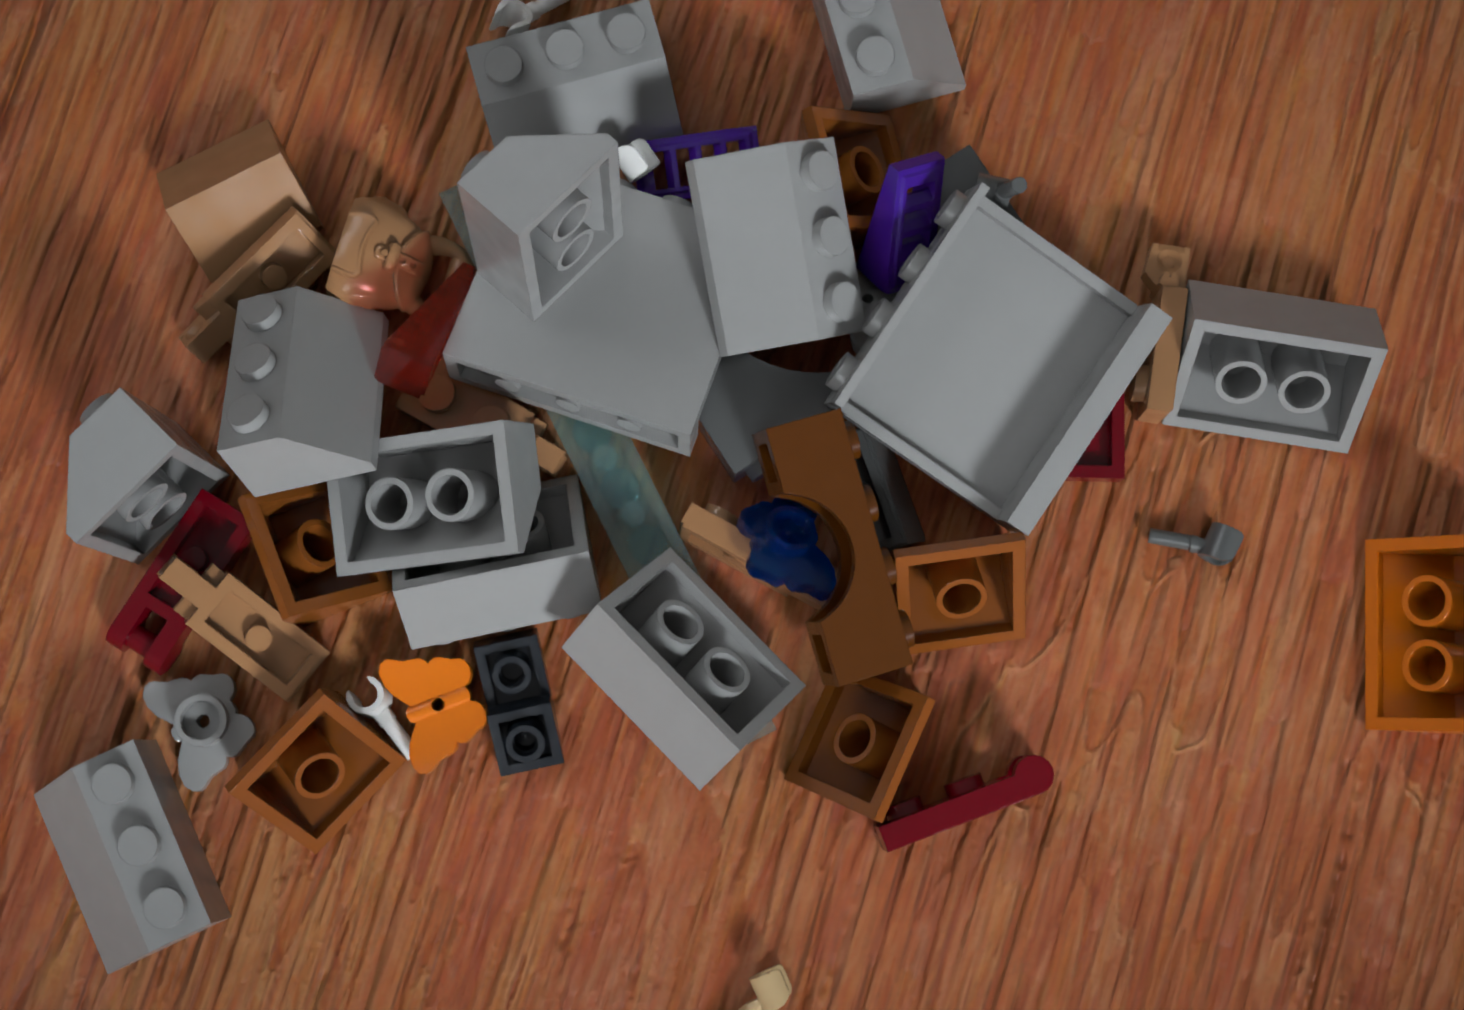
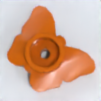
(419, 686)

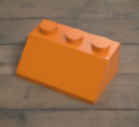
(1414, 634)

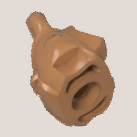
(386, 258)

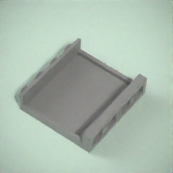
(619, 346)
(994, 361)

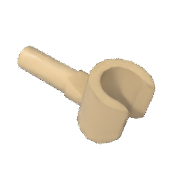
(771, 989)

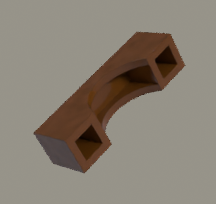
(859, 625)

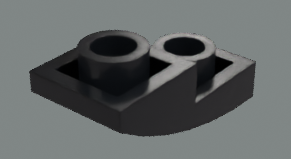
(519, 702)

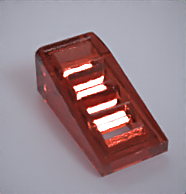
(417, 346)

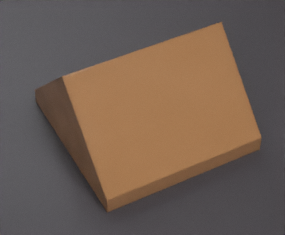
(232, 196)

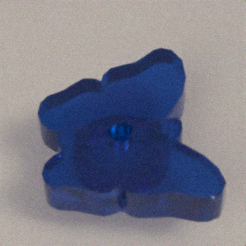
(785, 548)

